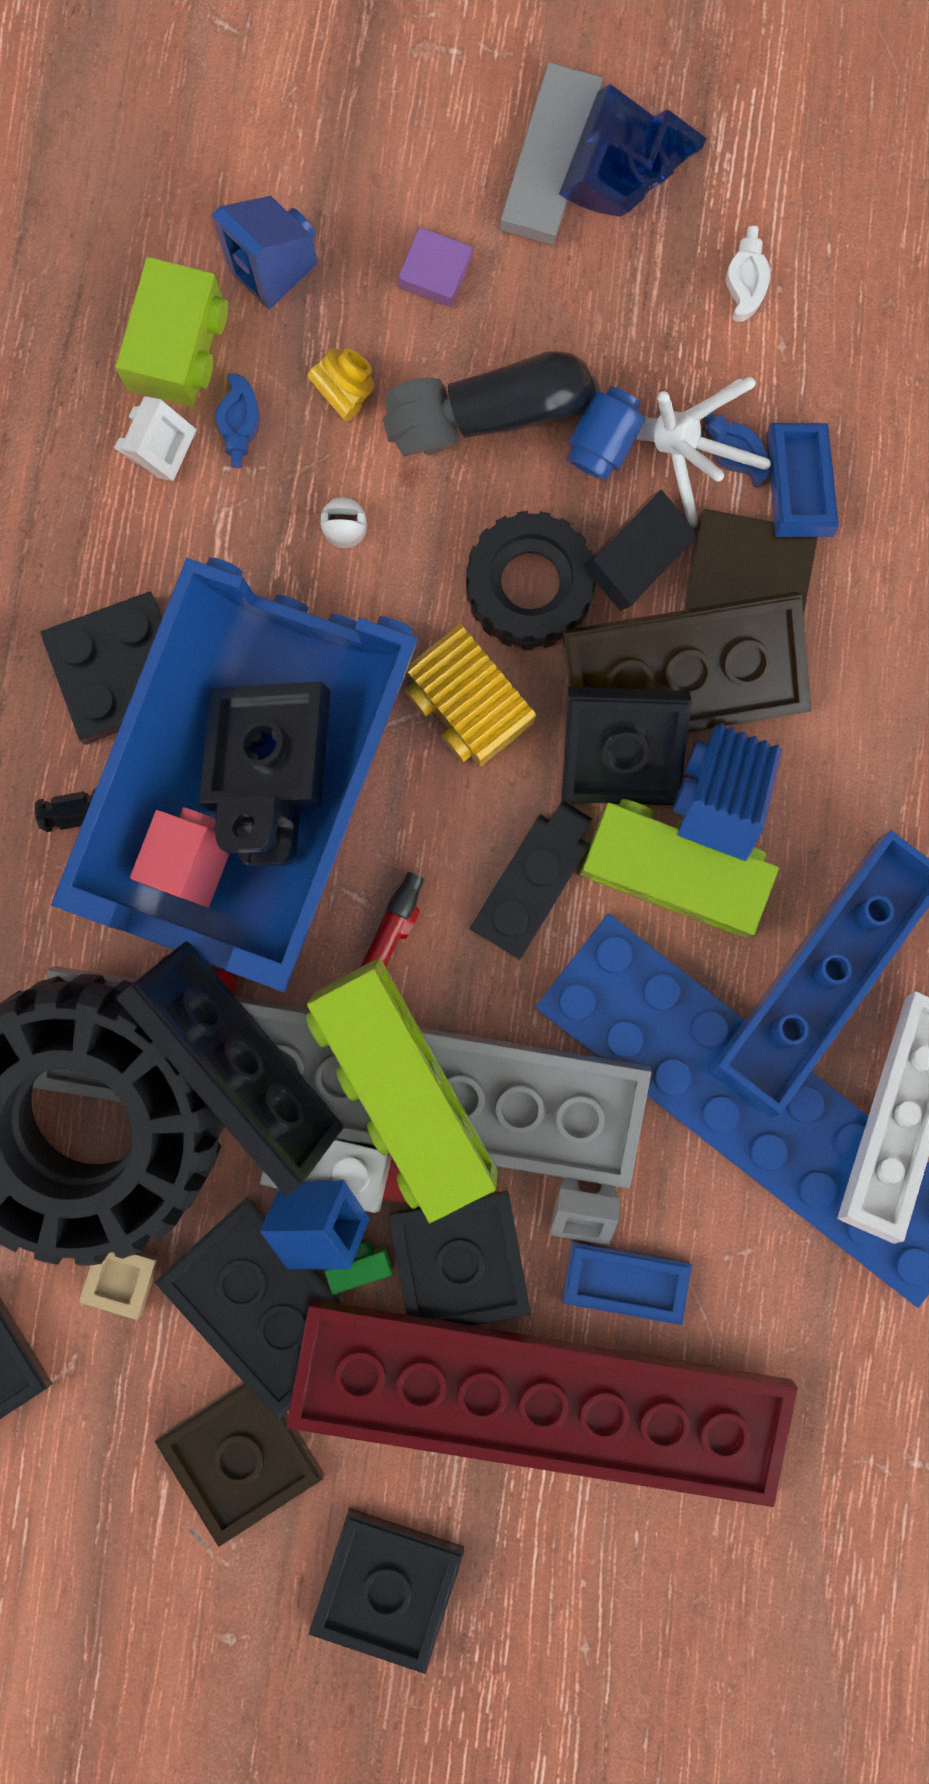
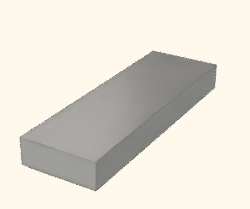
(551, 139)

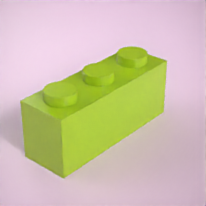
(677, 874)

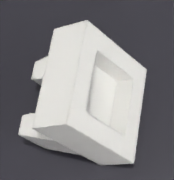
(156, 438)

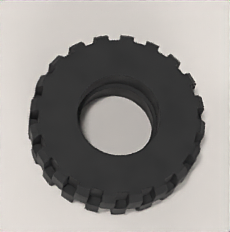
(78, 1207)

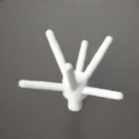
(680, 435)

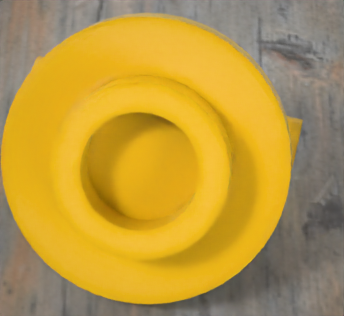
(343, 380)

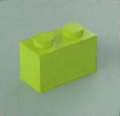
(172, 332)

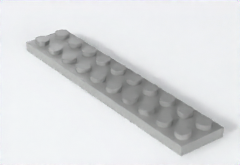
(526, 1102)

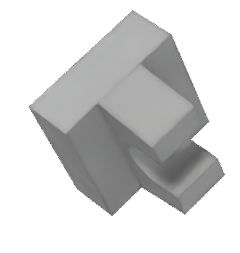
(585, 1214)

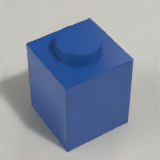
(316, 1226)

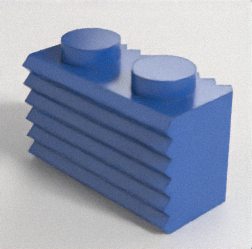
(728, 791)

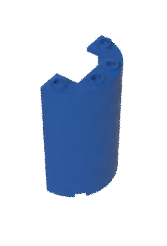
(226, 638)

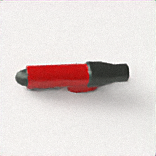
(397, 920)

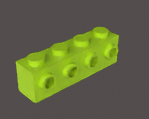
(402, 1091)

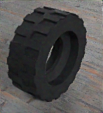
(518, 536)

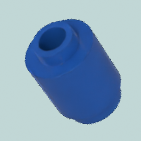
(605, 433)

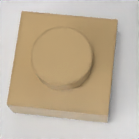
(120, 1284)

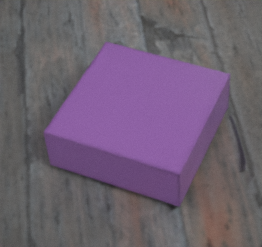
(435, 266)

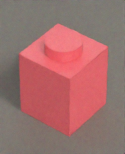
(181, 856)

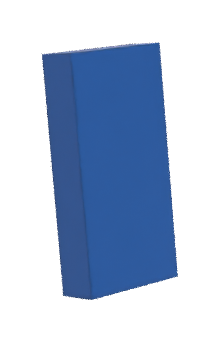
(802, 480)
(626, 1282)

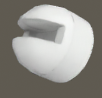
(343, 532)

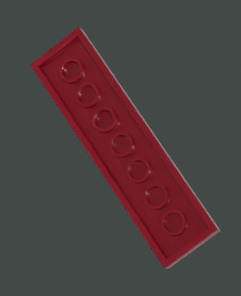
(541, 1403)

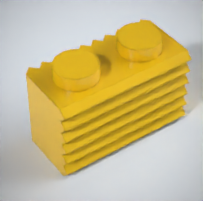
(468, 697)

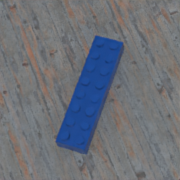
(827, 976)

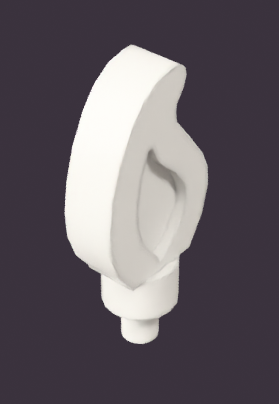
(748, 276)

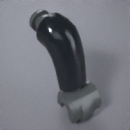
(497, 401)

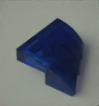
(625, 153)

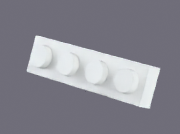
(896, 1133)

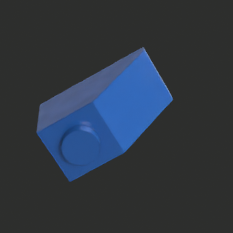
(265, 246)

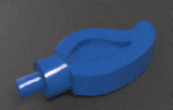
(238, 418)
(740, 437)

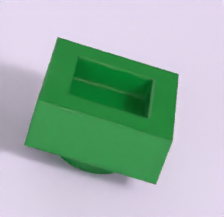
(368, 1266)

